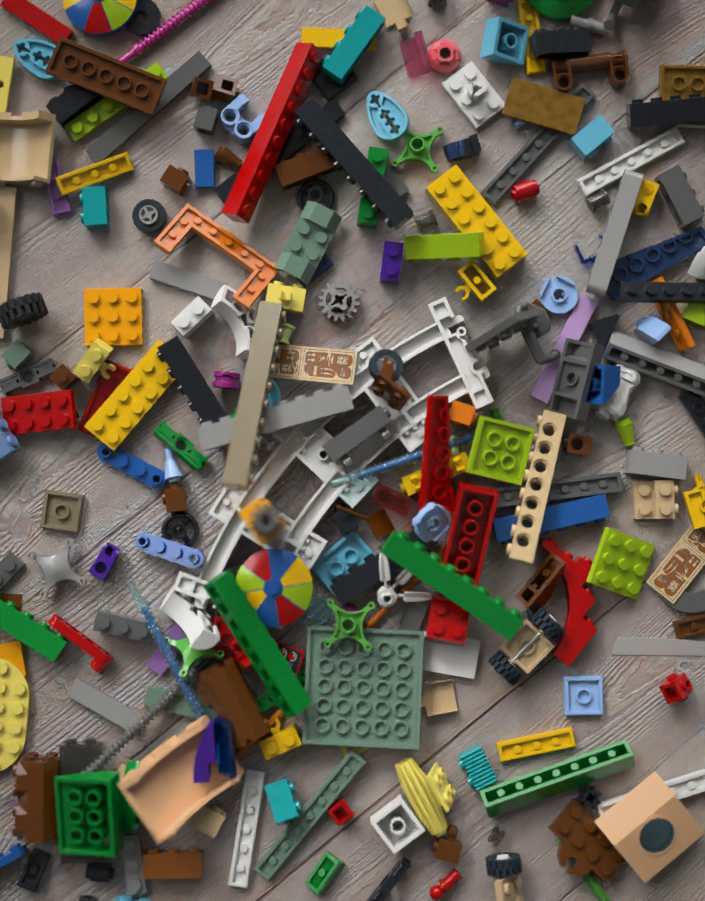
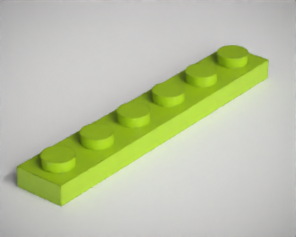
(102, 112)

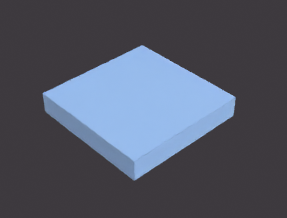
(583, 695)

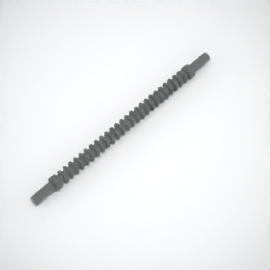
(195, 670)

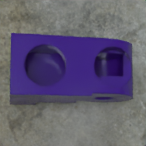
(105, 561)

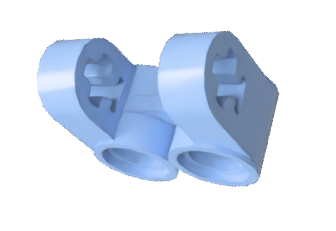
(234, 110)

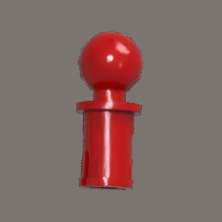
(437, 891)

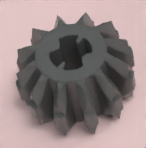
(259, 523)

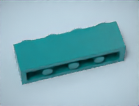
(353, 45)

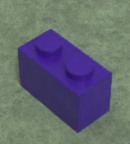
(391, 262)

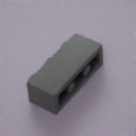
(680, 196)
(122, 626)

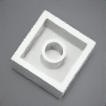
(397, 824)

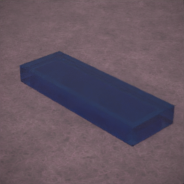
(225, 747)

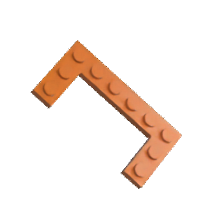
(193, 220)

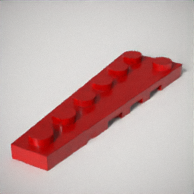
(436, 471)

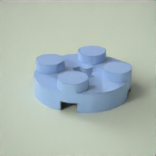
(568, 290)
(426, 516)

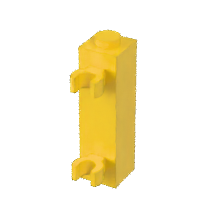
(411, 483)

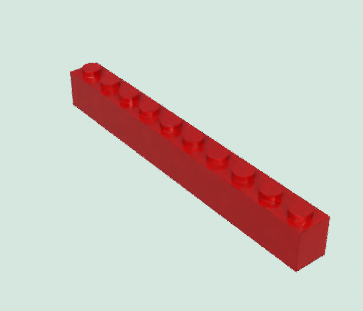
(272, 133)

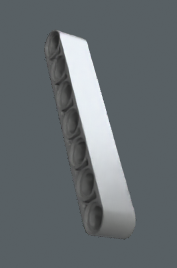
(614, 233)

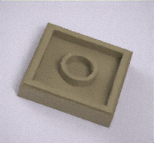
(62, 511)

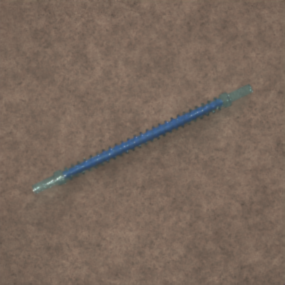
(354, 477)
(141, 603)

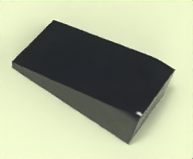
(34, 870)

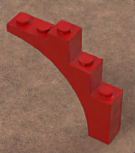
(579, 600)

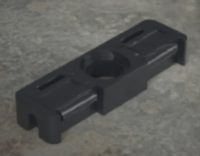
(390, 880)

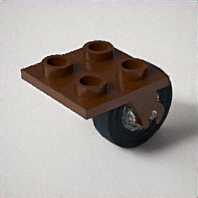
(385, 369)

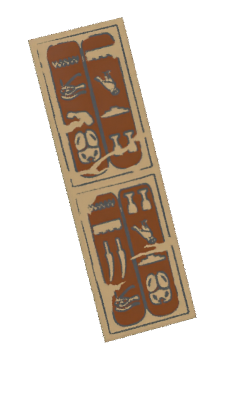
(316, 364)
(680, 565)

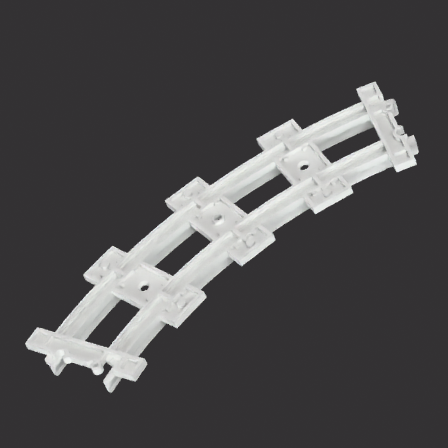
(307, 442)

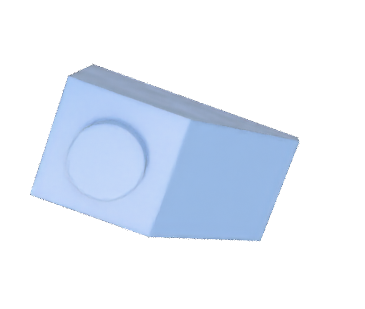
(651, 329)

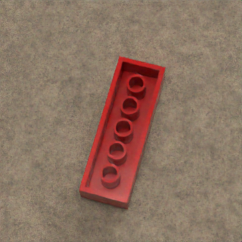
(469, 530)

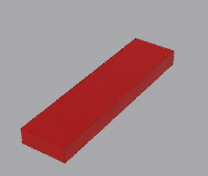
(37, 19)

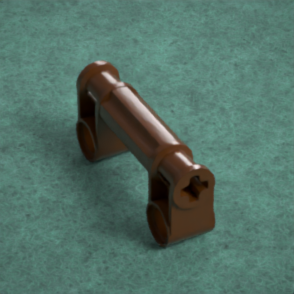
(615, 63)

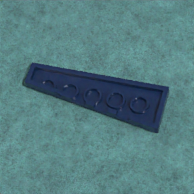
(653, 260)

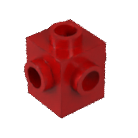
(676, 688)

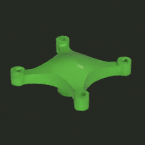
(418, 149)
(349, 624)
(192, 655)

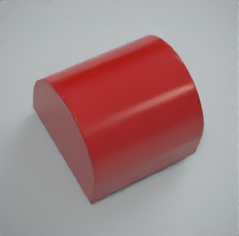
(340, 811)

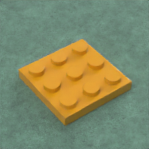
(114, 316)

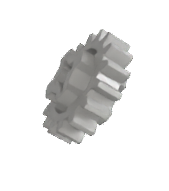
(331, 306)

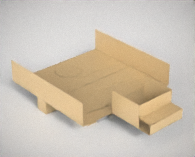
(395, 13)
(438, 697)

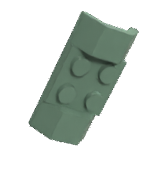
(308, 242)

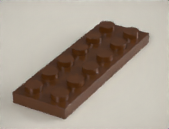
(106, 76)

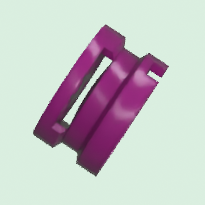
(223, 382)

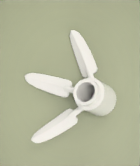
(386, 591)

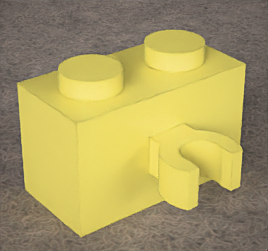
(292, 297)
(94, 361)

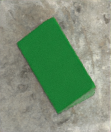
(324, 873)

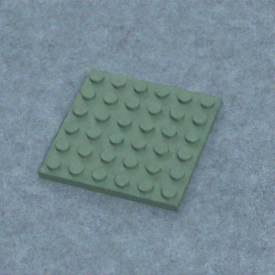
(364, 694)

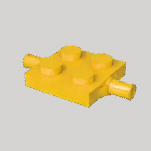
(695, 503)

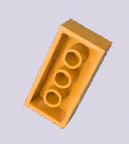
(245, 514)

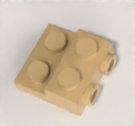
(654, 499)

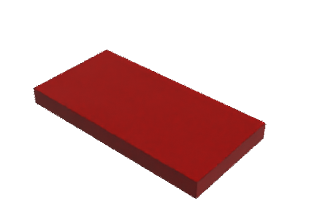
(102, 391)

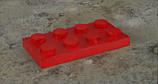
(40, 412)

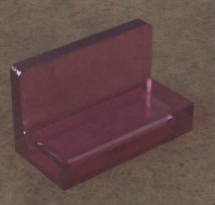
(415, 55)

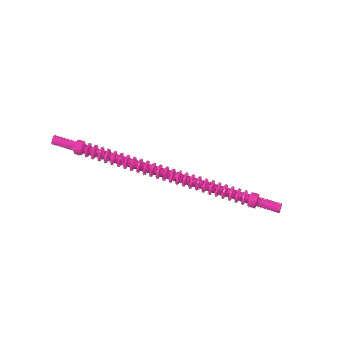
(137, 50)

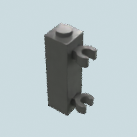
(357, 433)

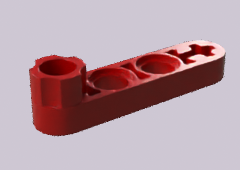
(101, 657)

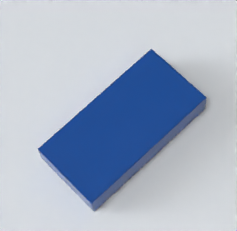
(204, 168)

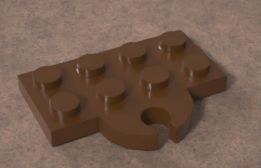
(584, 843)

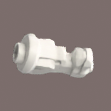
(617, 404)

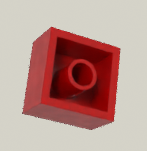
(446, 623)

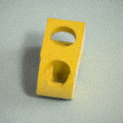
(645, 198)

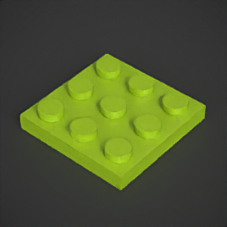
(500, 450)
(620, 563)

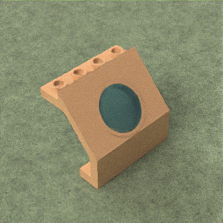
(650, 827)

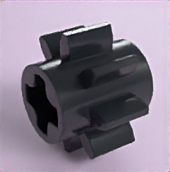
(584, 794)

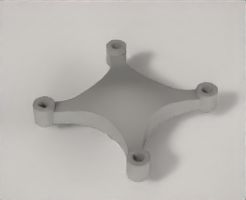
(57, 568)

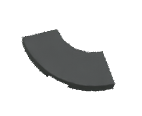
(689, 602)

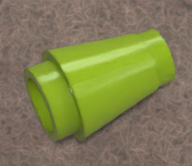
(625, 430)

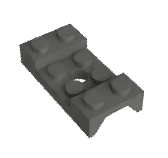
(578, 360)

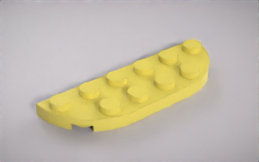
(14, 713)

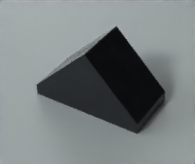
(602, 328)

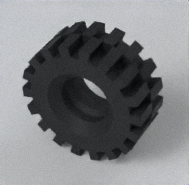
(22, 310)

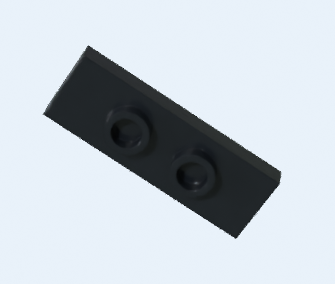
(695, 407)

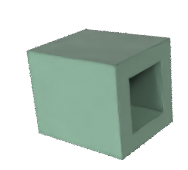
(17, 355)

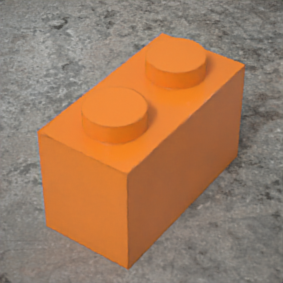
(462, 414)

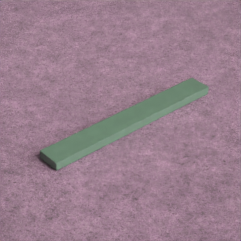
(310, 814)

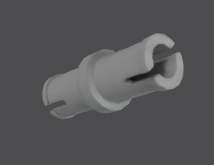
(593, 26)

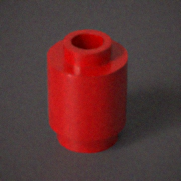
(524, 191)

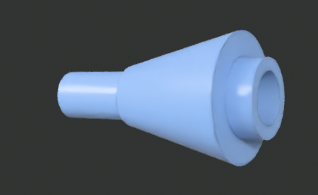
(172, 471)

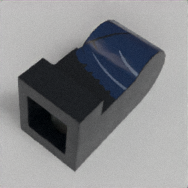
(462, 149)

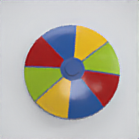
(100, 16)
(276, 586)

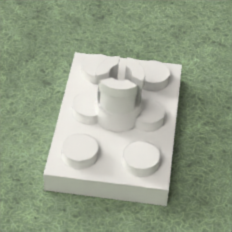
(473, 95)

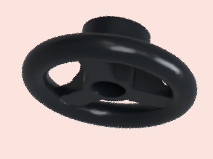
(315, 191)
(186, 517)

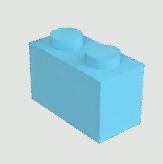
(591, 138)

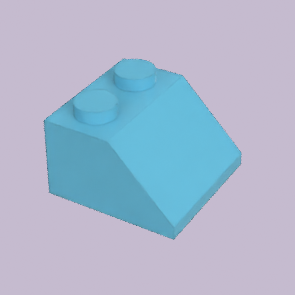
(504, 41)

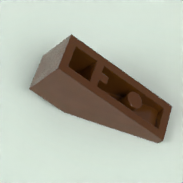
(542, 583)

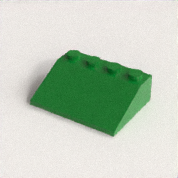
(89, 814)

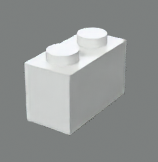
(192, 317)

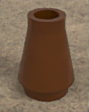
(227, 158)

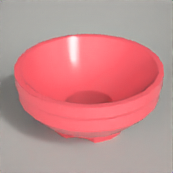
(441, 65)

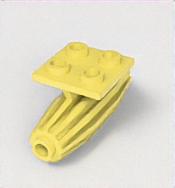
(427, 793)

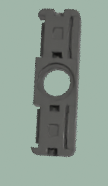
(16, 381)

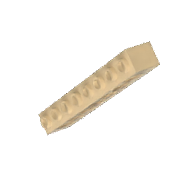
(554, 422)

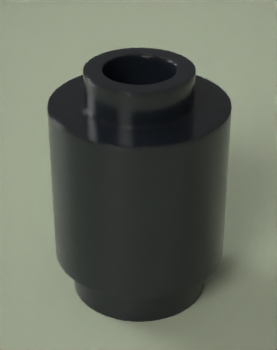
(100, 872)

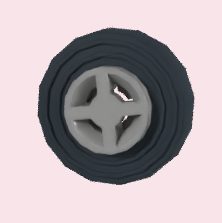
(145, 210)

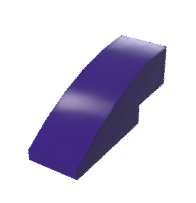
(205, 755)

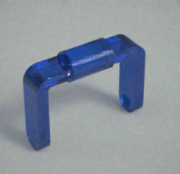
(591, 258)

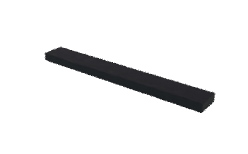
(294, 142)

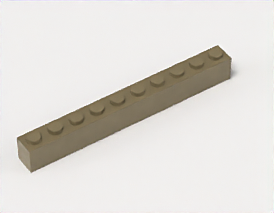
(254, 396)

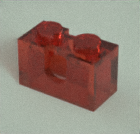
(399, 505)

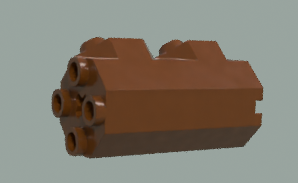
(231, 697)
(35, 790)

